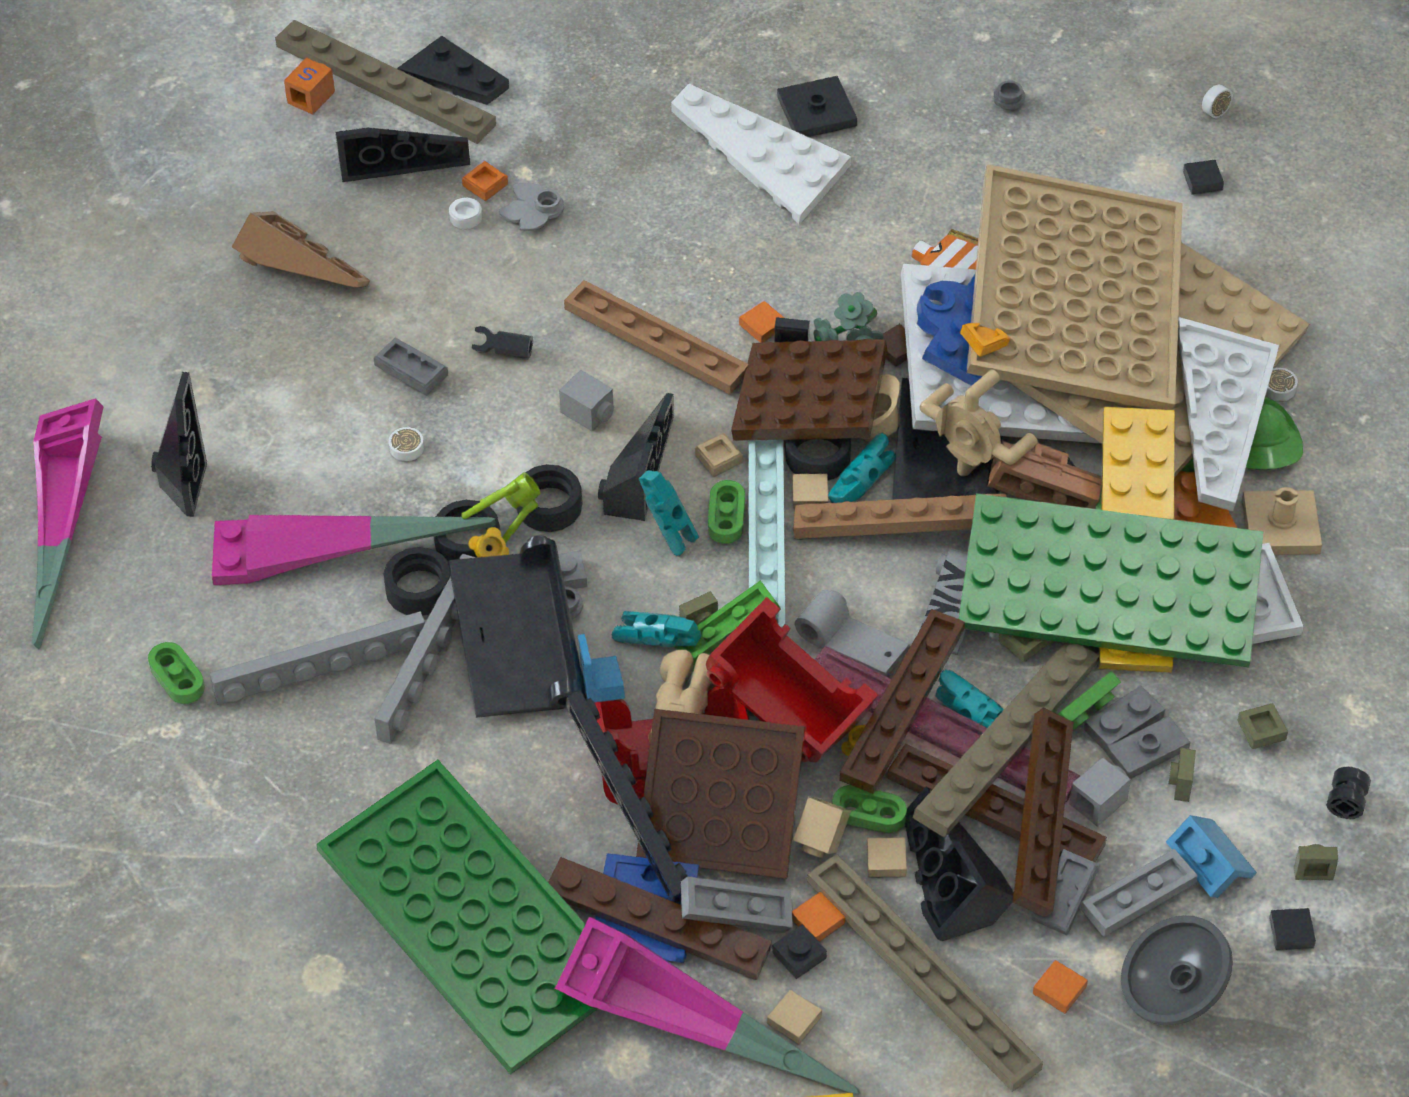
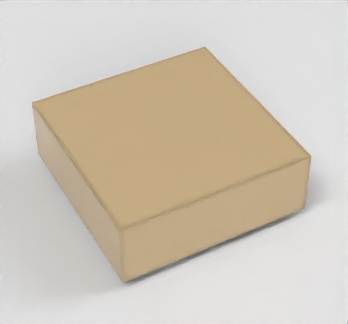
(718, 454)
(809, 489)
(886, 857)
(794, 1016)

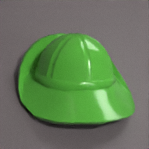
(1276, 439)

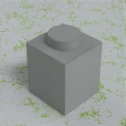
(586, 400)
(1100, 791)

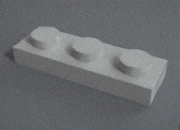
(1139, 892)
(736, 904)

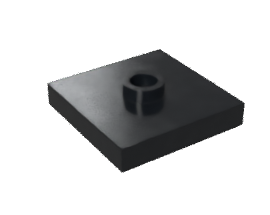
(817, 107)

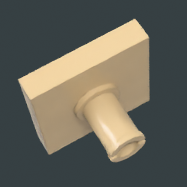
(1286, 518)

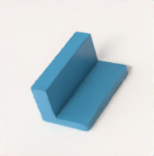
(600, 675)
(1210, 854)

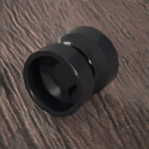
(1348, 798)

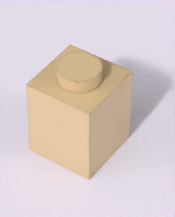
(821, 827)

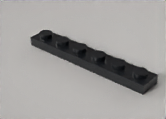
(620, 781)

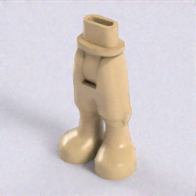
(676, 671)

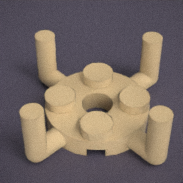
(965, 417)

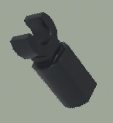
(505, 343)

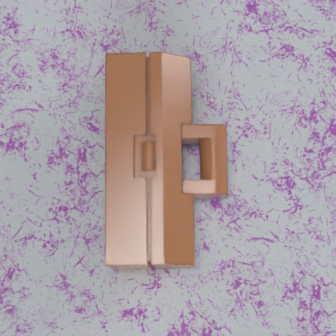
(1047, 478)

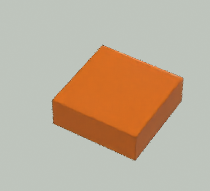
(485, 181)
(760, 321)
(818, 916)
(1060, 986)

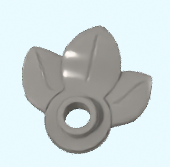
(533, 206)

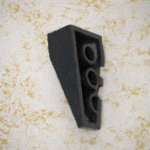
(386, 152)
(181, 453)
(622, 489)
(957, 879)

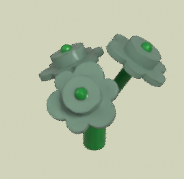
(853, 313)

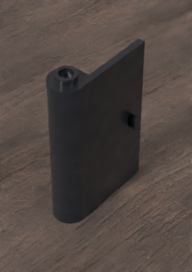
(930, 467)
(526, 627)

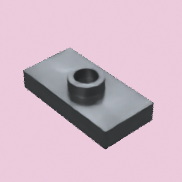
(411, 366)
(1148, 747)
(1072, 885)

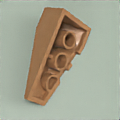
(282, 245)

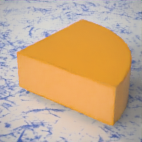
(984, 339)

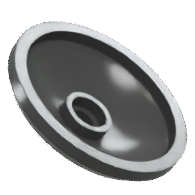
(1167, 958)

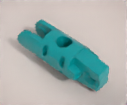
(863, 471)
(668, 511)
(656, 630)
(967, 699)

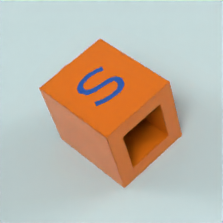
(309, 85)

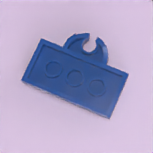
(944, 322)

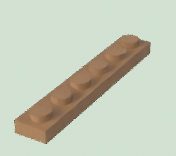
(656, 336)
(884, 516)

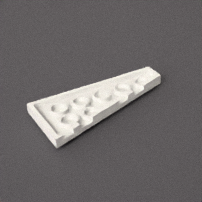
(766, 153)
(1224, 398)

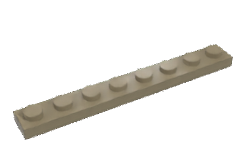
(387, 82)
(1004, 739)
(926, 973)

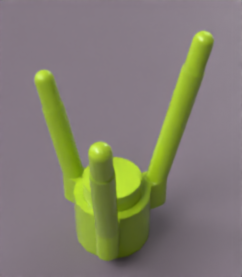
(518, 493)

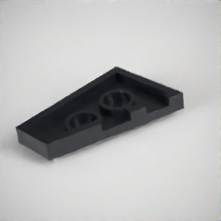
(455, 69)

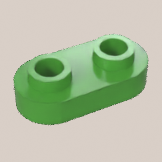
(726, 518)
(179, 675)
(871, 808)

